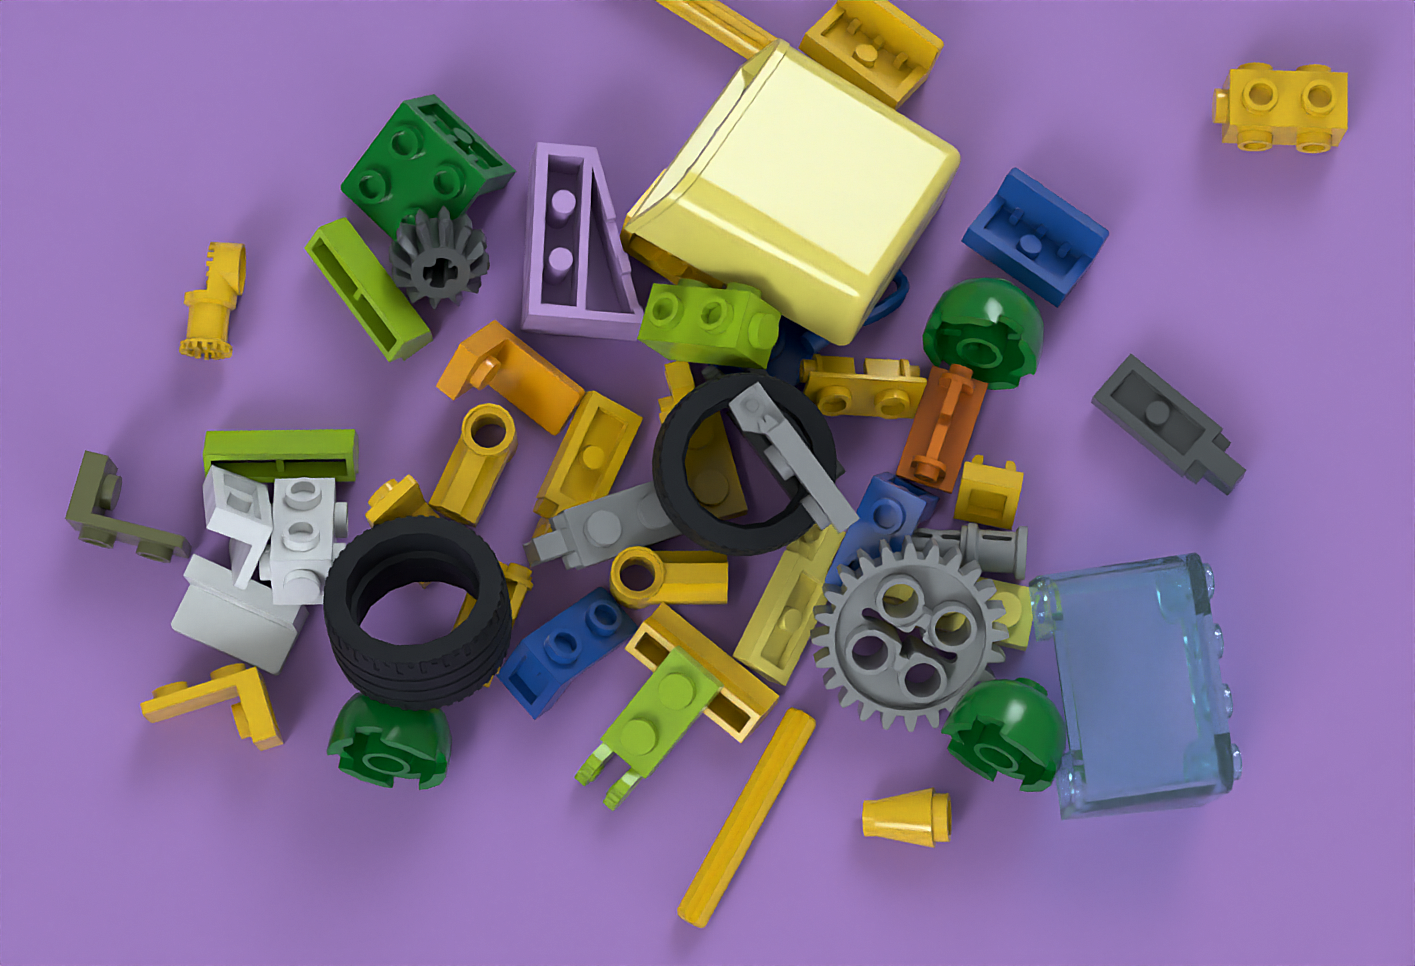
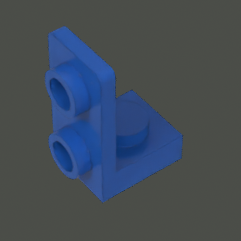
(887, 512)
(564, 649)

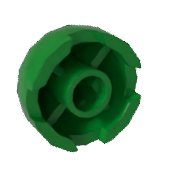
(987, 329)
(1008, 730)
(391, 742)

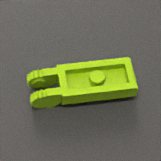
(652, 723)

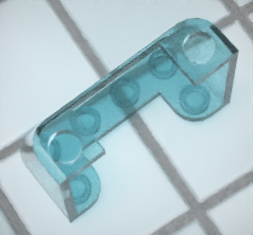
(1138, 686)

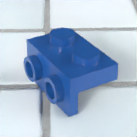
(1036, 237)

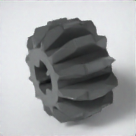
(439, 257)

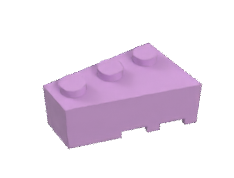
(573, 253)

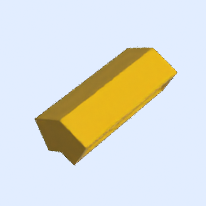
(743, 699)

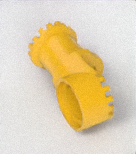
(211, 307)

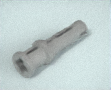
(990, 548)

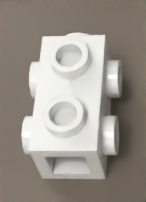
(303, 539)

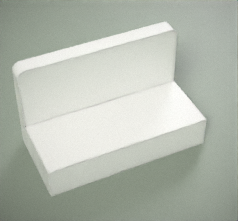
(240, 511)
(237, 619)

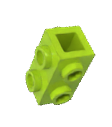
(710, 324)

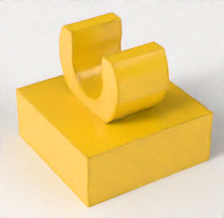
(988, 493)

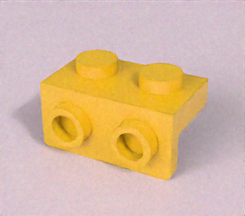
(874, 48)

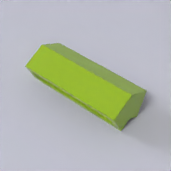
(368, 290)
(284, 446)

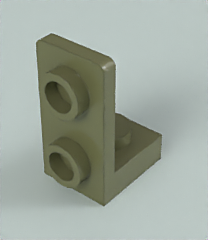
(98, 491)

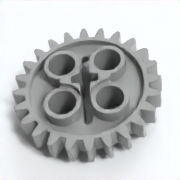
(938, 589)

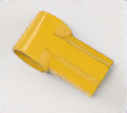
(474, 469)
(677, 578)

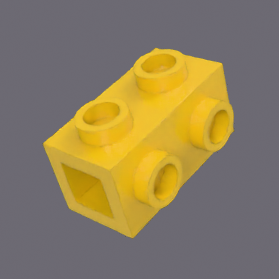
(1282, 107)

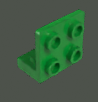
(421, 163)

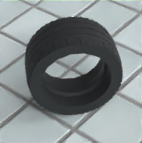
(671, 475)
(408, 553)

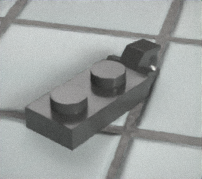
(1168, 425)

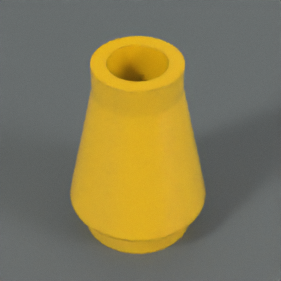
(910, 817)

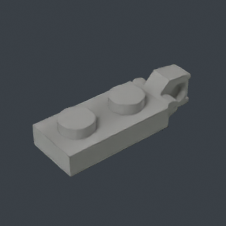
(791, 456)
(603, 529)

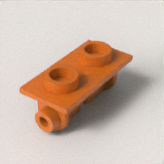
(942, 428)

